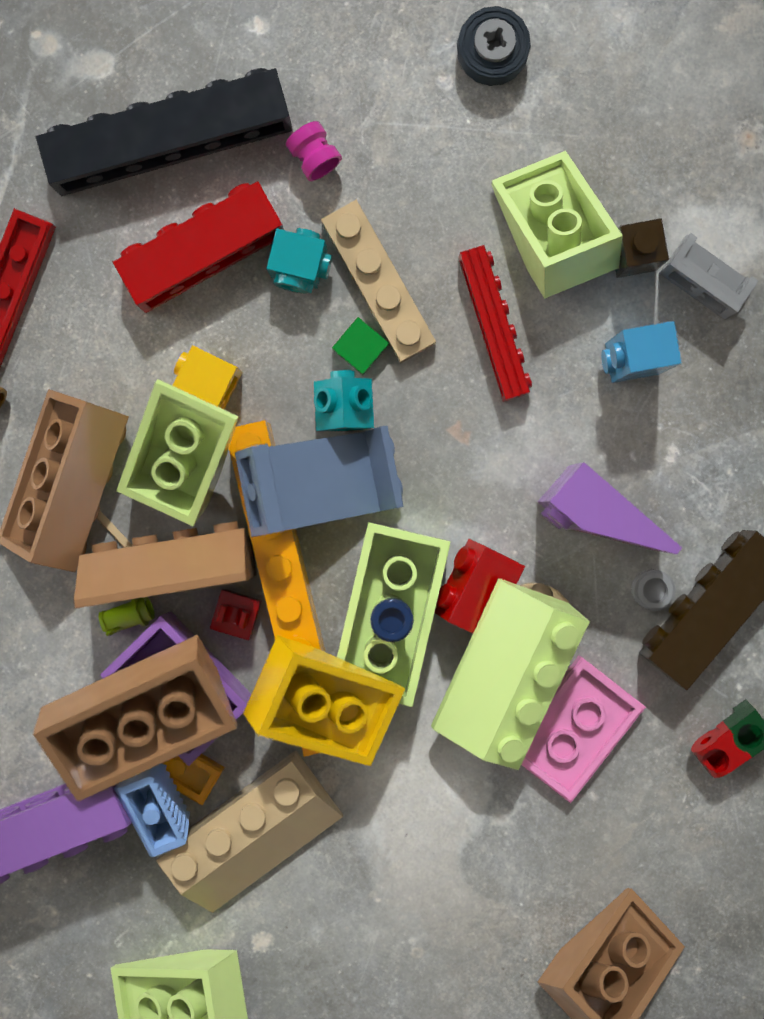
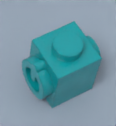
(298, 260)

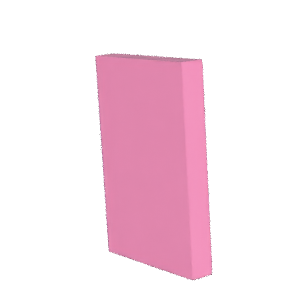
(580, 729)

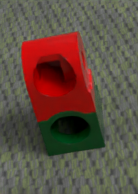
(732, 741)

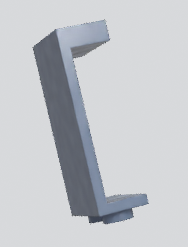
(318, 480)

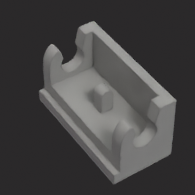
(707, 278)

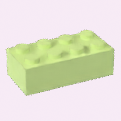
(399, 567)

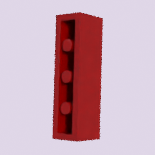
(198, 247)

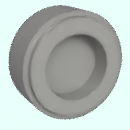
(653, 589)

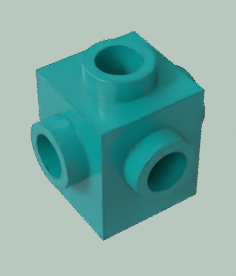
(343, 402)

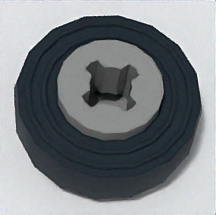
(490, 62)

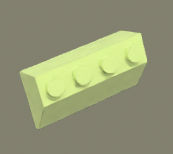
(509, 673)

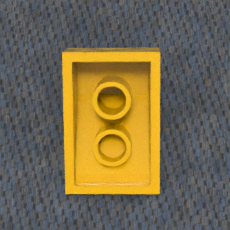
(321, 702)

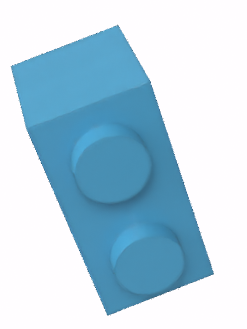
(641, 352)

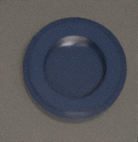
(391, 620)

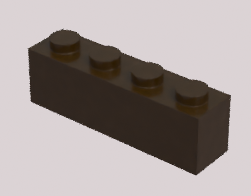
(711, 611)

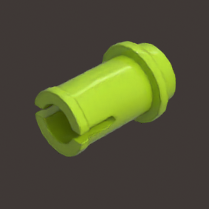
(126, 615)

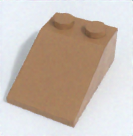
(613, 962)

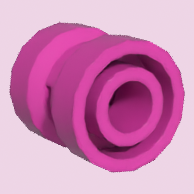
(312, 149)

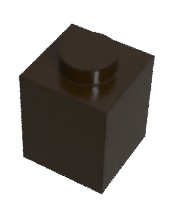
(642, 248)

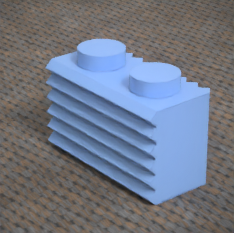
(155, 809)

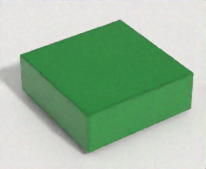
(360, 346)

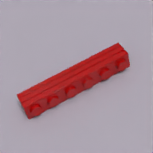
(493, 323)

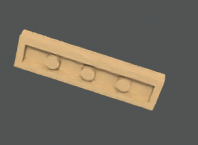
(378, 281)

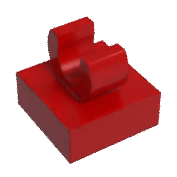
(235, 614)

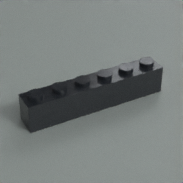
(164, 132)

